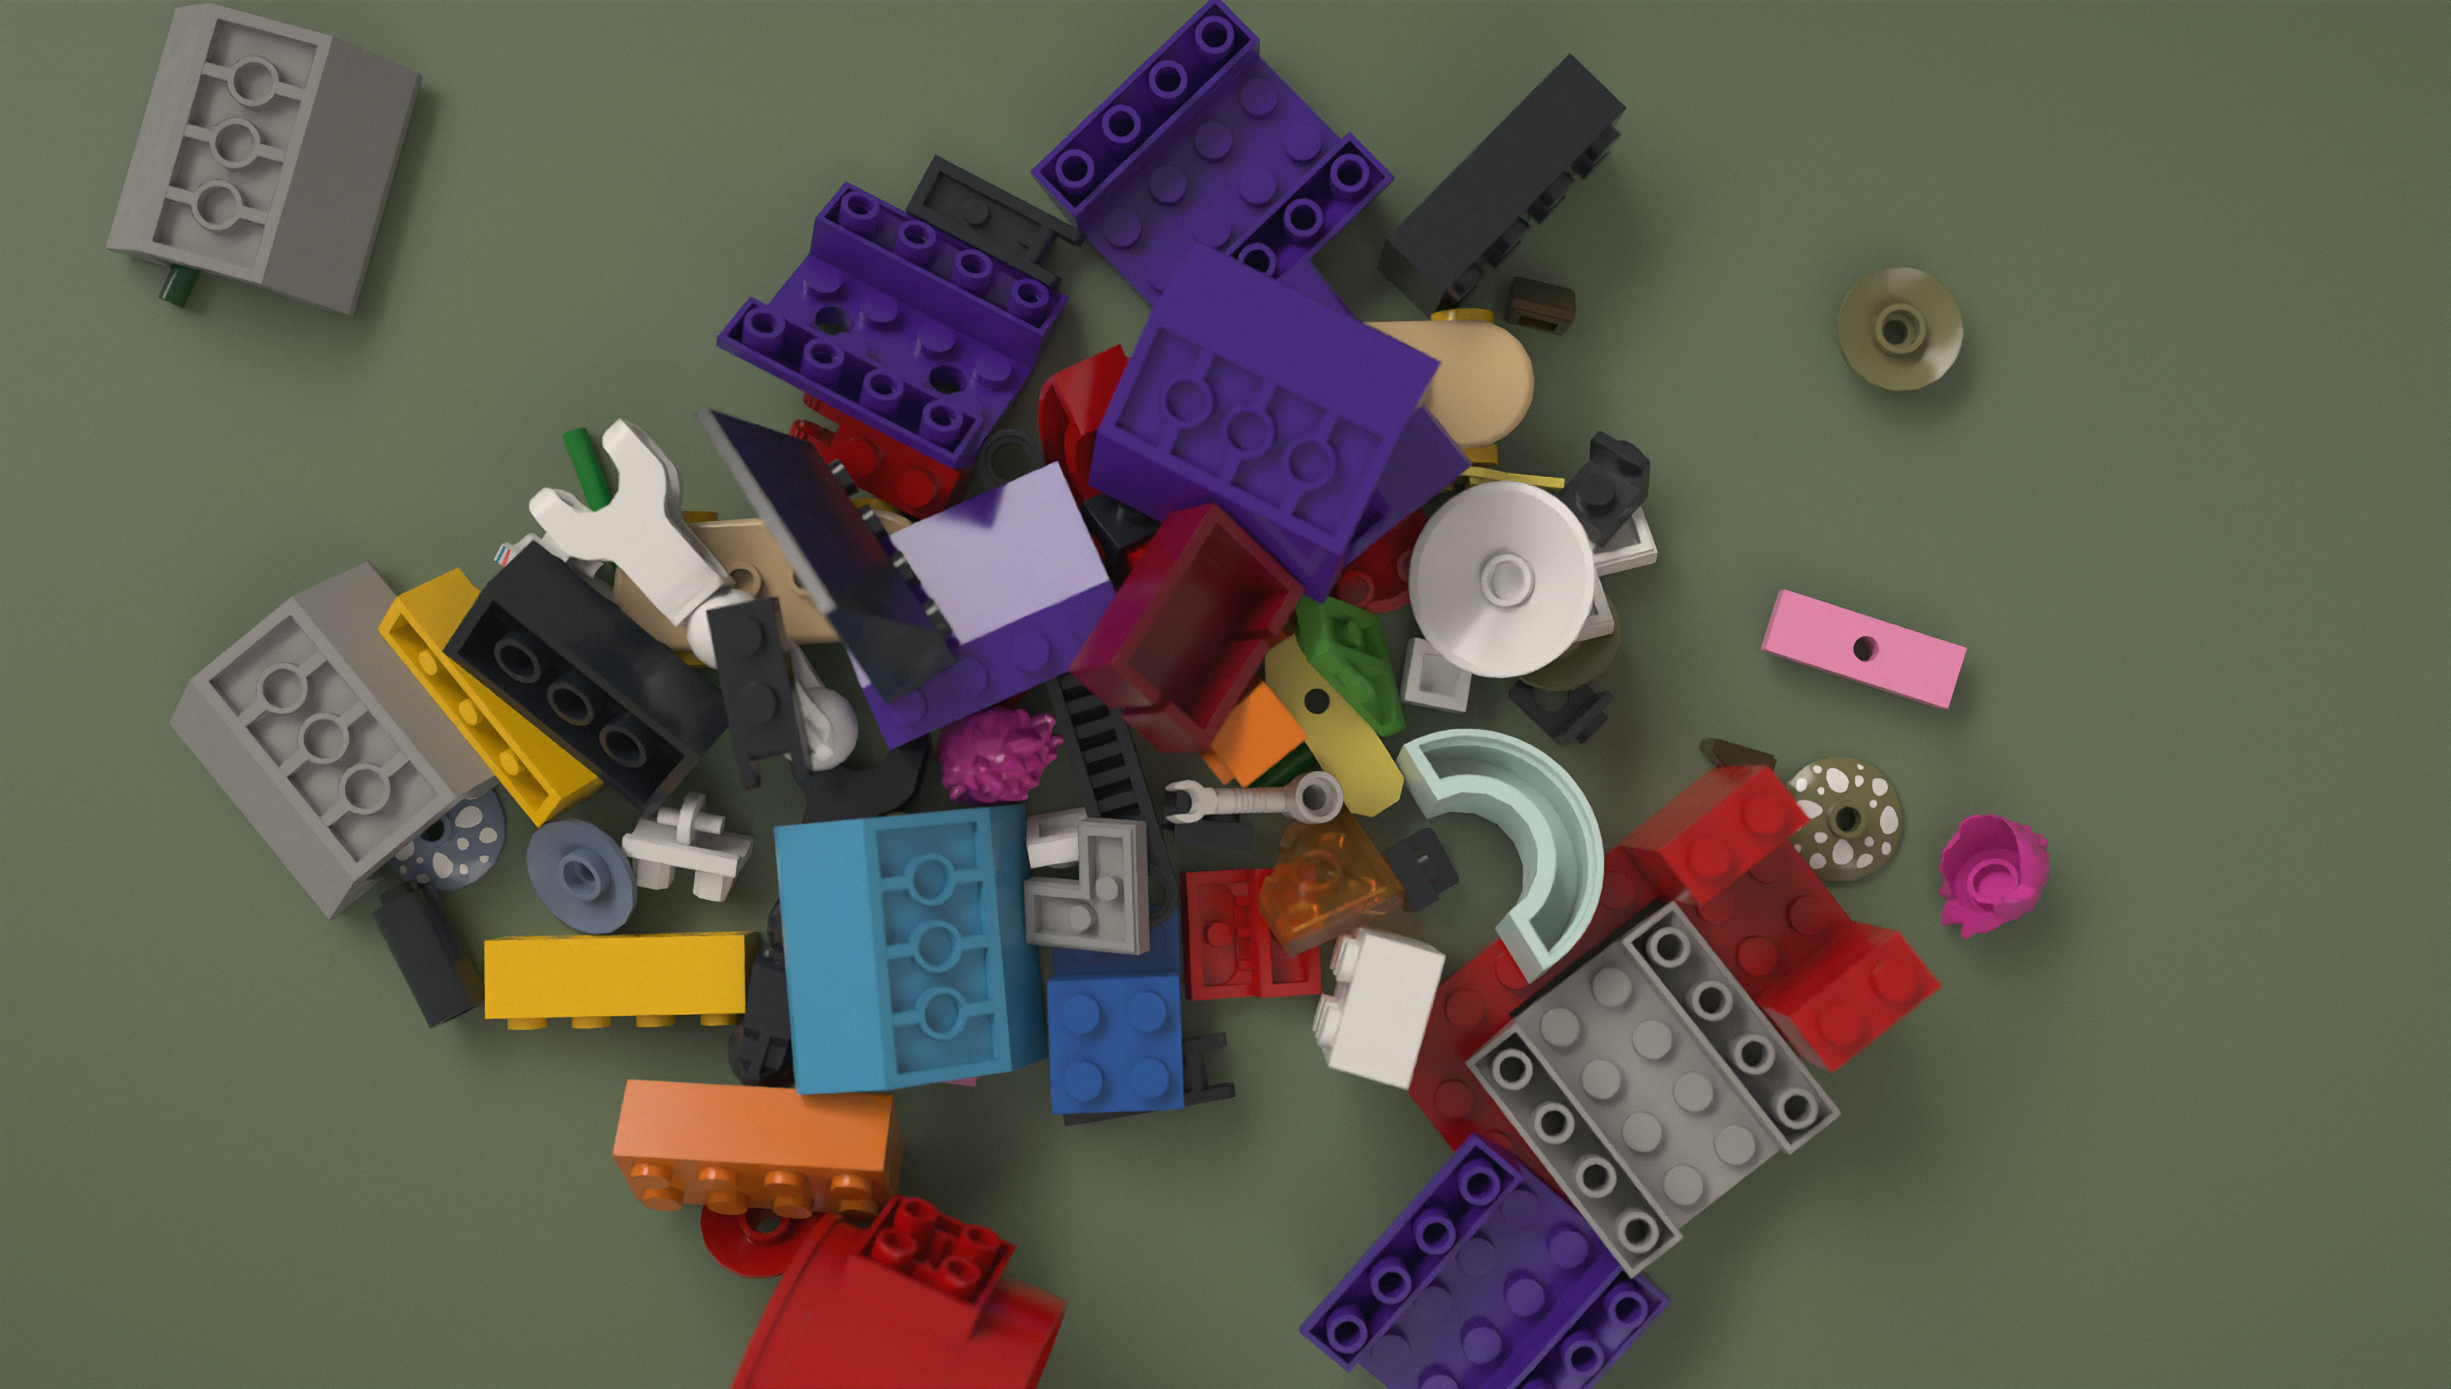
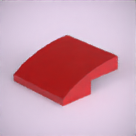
(1230, 944)

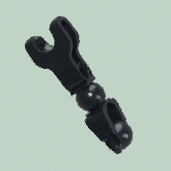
(762, 1042)

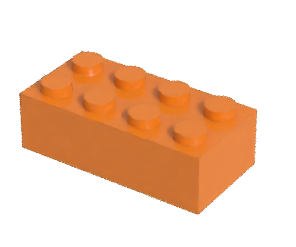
(759, 1149)

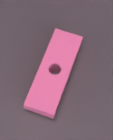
(1897, 657)

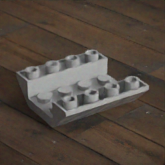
(265, 156)
(328, 738)
(1650, 1085)

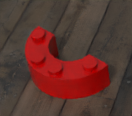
(1069, 419)

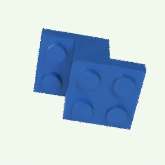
(1117, 1027)

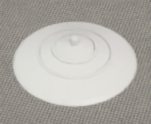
(1502, 579)

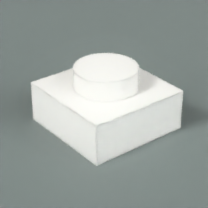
(1432, 680)
(1054, 838)

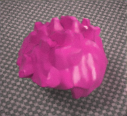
(996, 755)
(1991, 873)

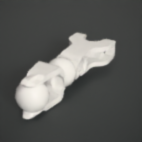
(677, 571)

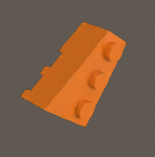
(1253, 736)

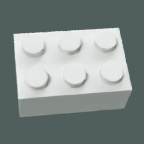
(1377, 1004)

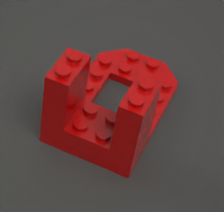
(1755, 903)

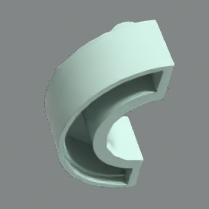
(1542, 816)

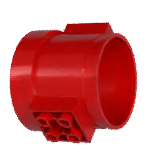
(902, 1309)

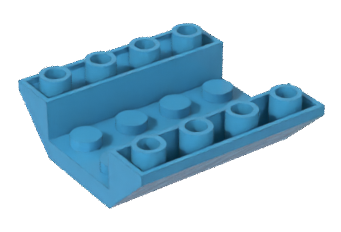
(908, 949)

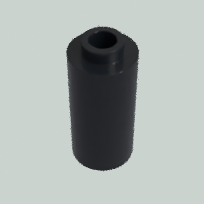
(429, 952)

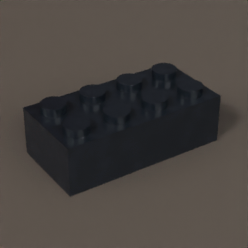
(1500, 186)
(589, 677)

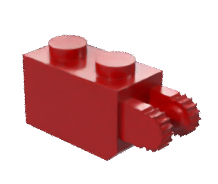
(885, 464)

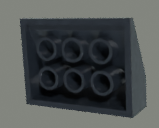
(837, 553)

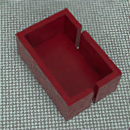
(1168, 624)

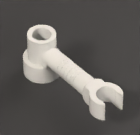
(1320, 788)

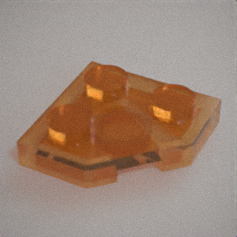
(1326, 883)

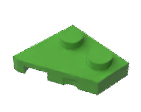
(1353, 657)

